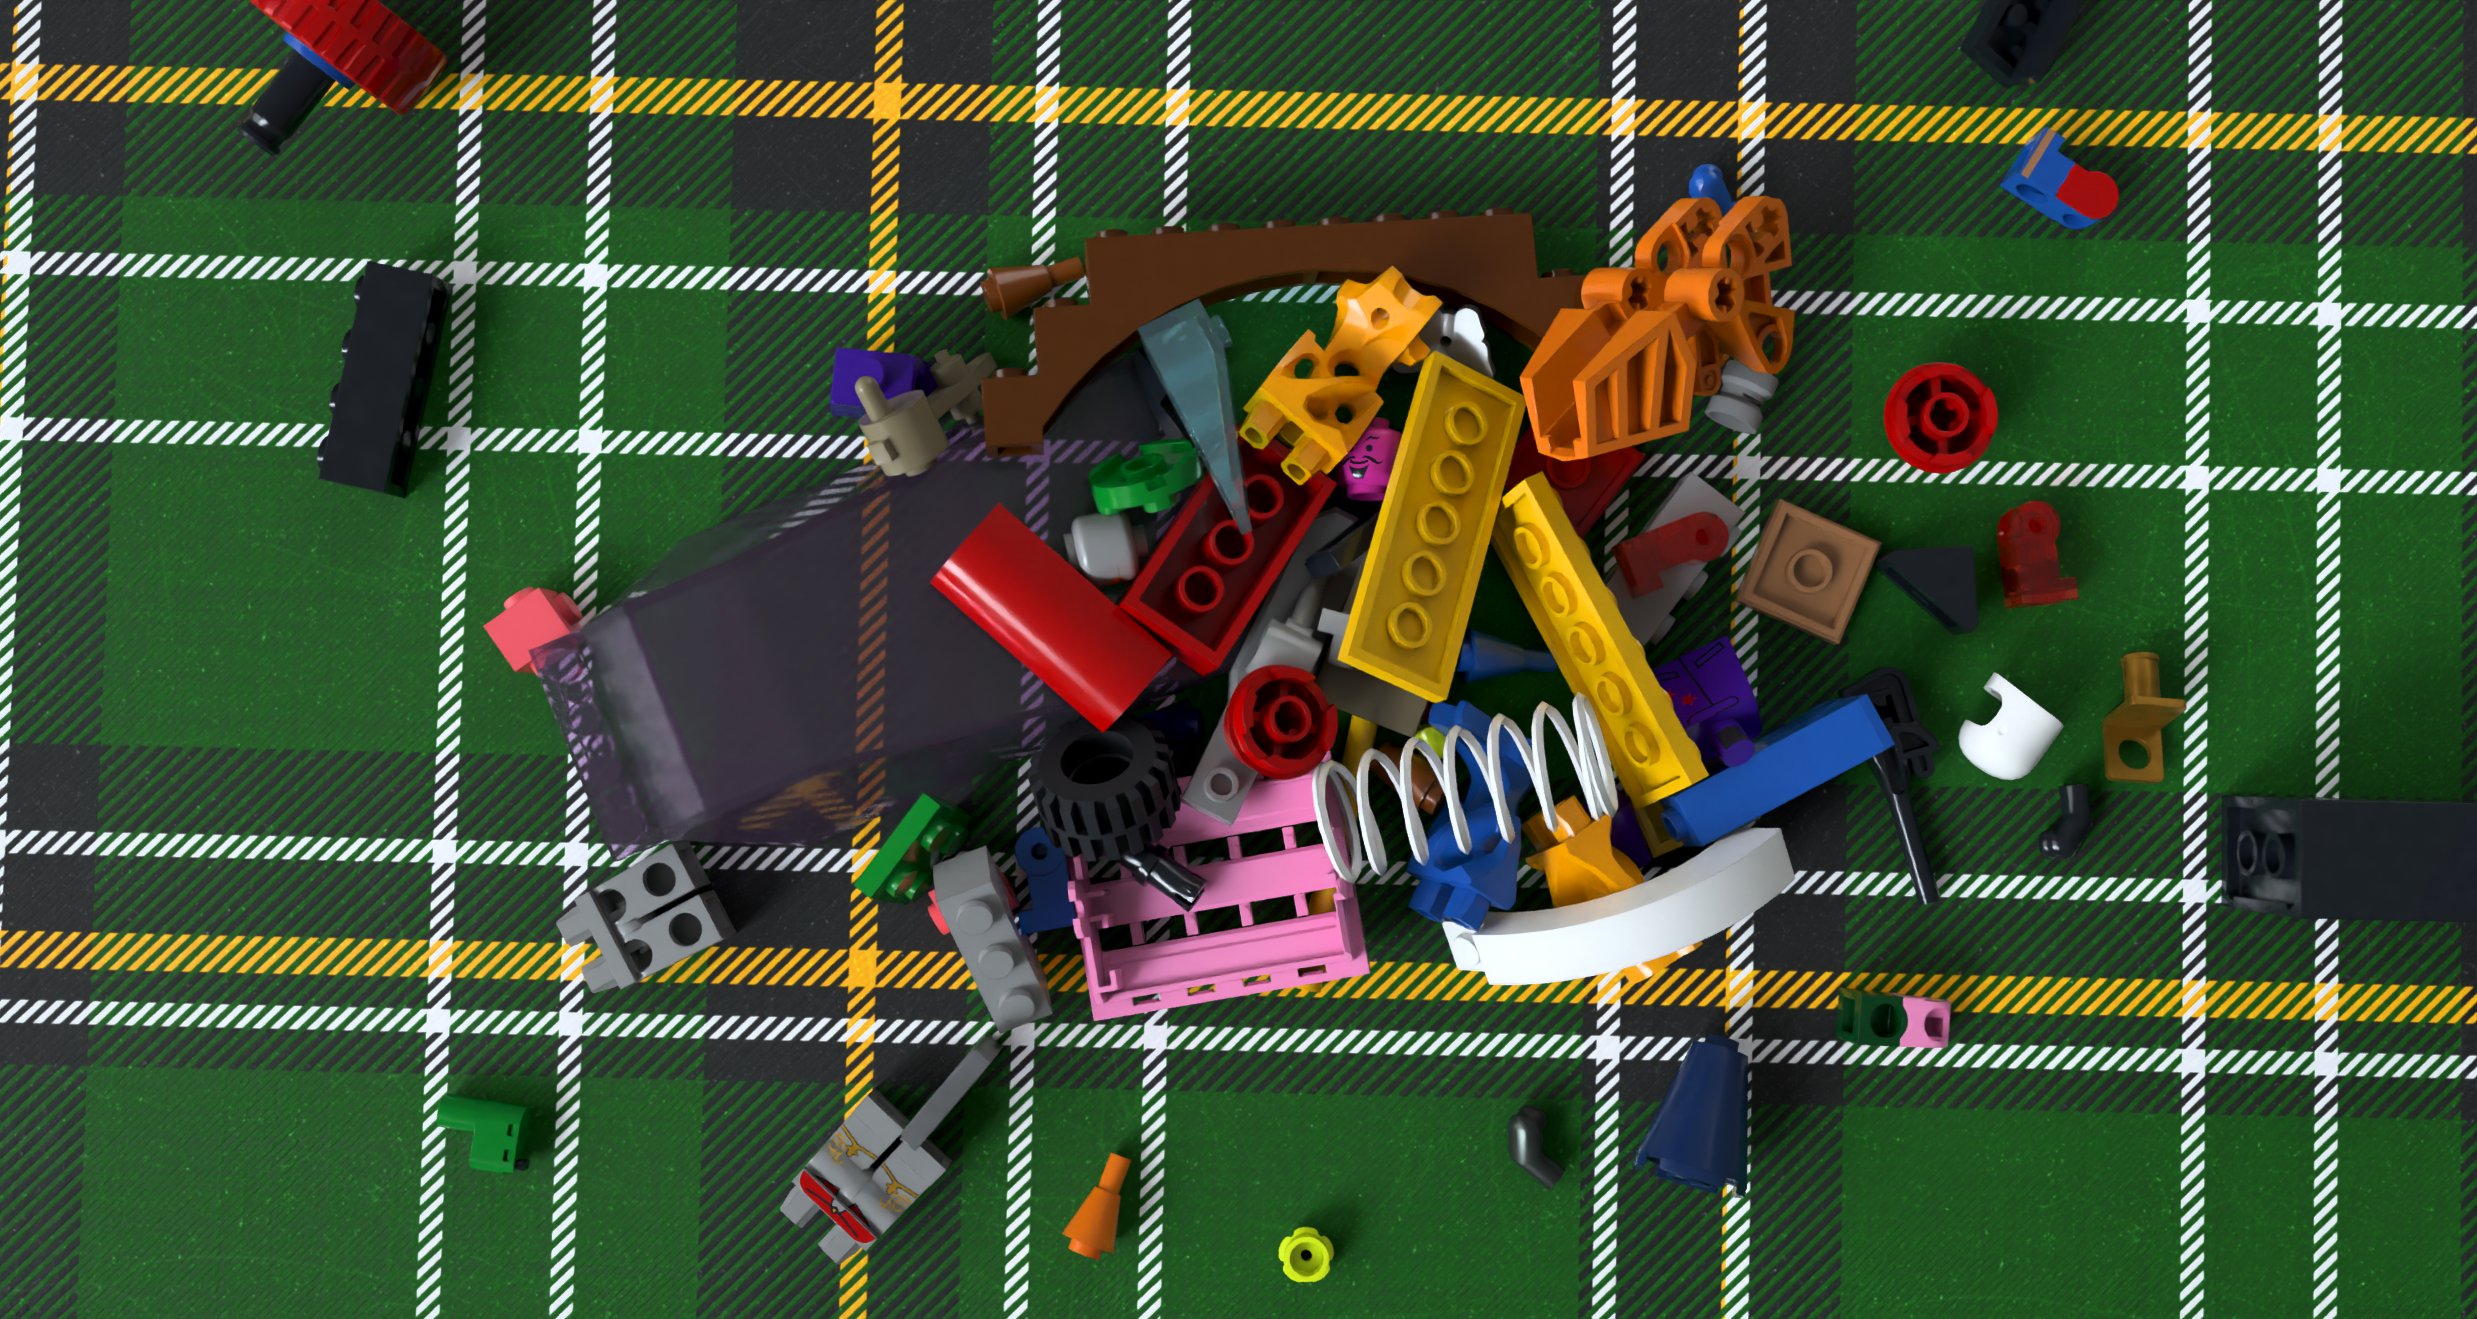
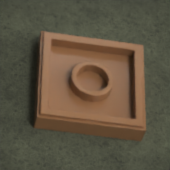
(1807, 571)

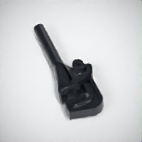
(1896, 764)

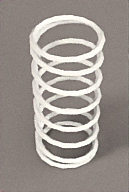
(1598, 790)

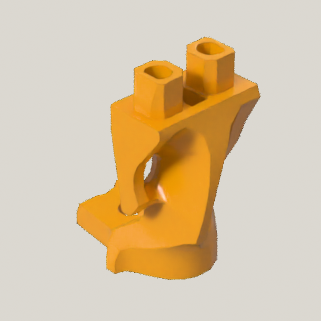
(1362, 338)
(1586, 867)

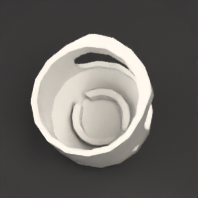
(2014, 738)

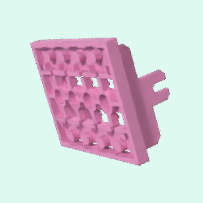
(1230, 954)

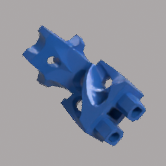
(1464, 884)

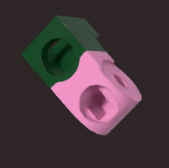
(1892, 1019)

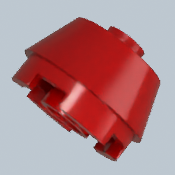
(1940, 417)
(1280, 722)

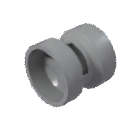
(1741, 398)

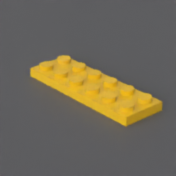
(1433, 529)
(1593, 643)

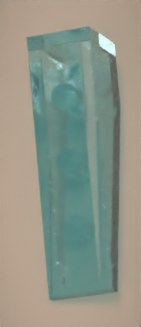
(1195, 373)

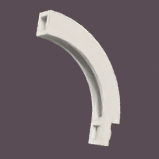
(1632, 925)

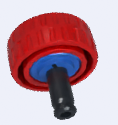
(345, 44)

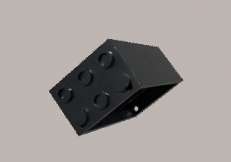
(2350, 857)

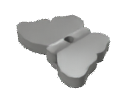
(1467, 339)

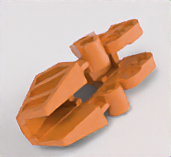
(1656, 337)

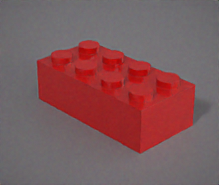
(1209, 576)

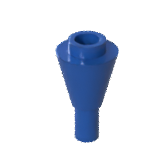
(1492, 657)

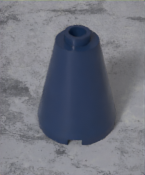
(1703, 1121)

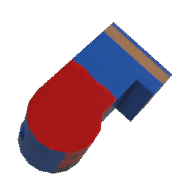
(2059, 185)

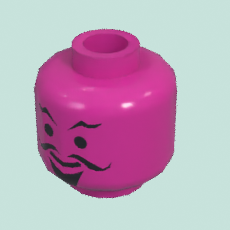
(1369, 463)

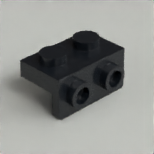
(2020, 37)

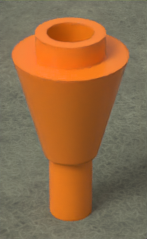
(1096, 1221)

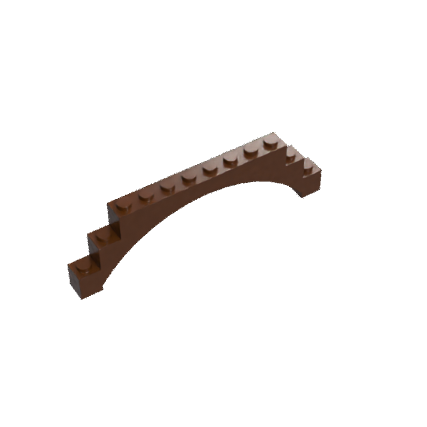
(1143, 277)

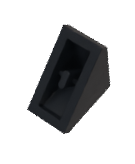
(1937, 581)

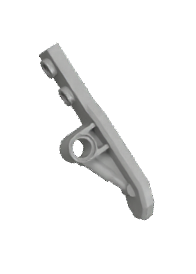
(1280, 635)

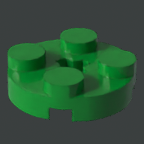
(1148, 479)

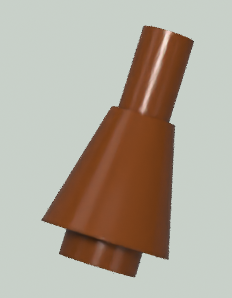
(1017, 287)

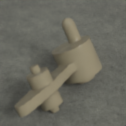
(906, 428)

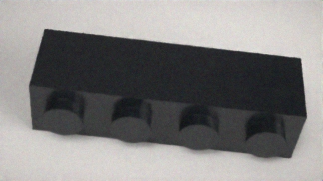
(384, 379)

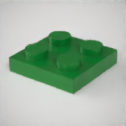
(921, 840)

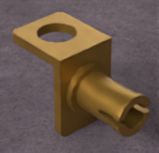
(2139, 720)

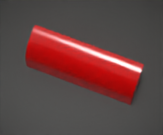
(1051, 618)

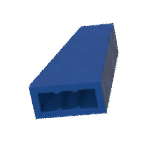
(1782, 767)

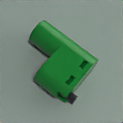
(498, 1131)

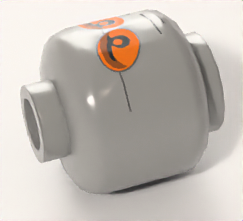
(1106, 548)

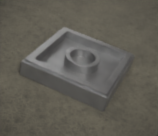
(950, 1092)

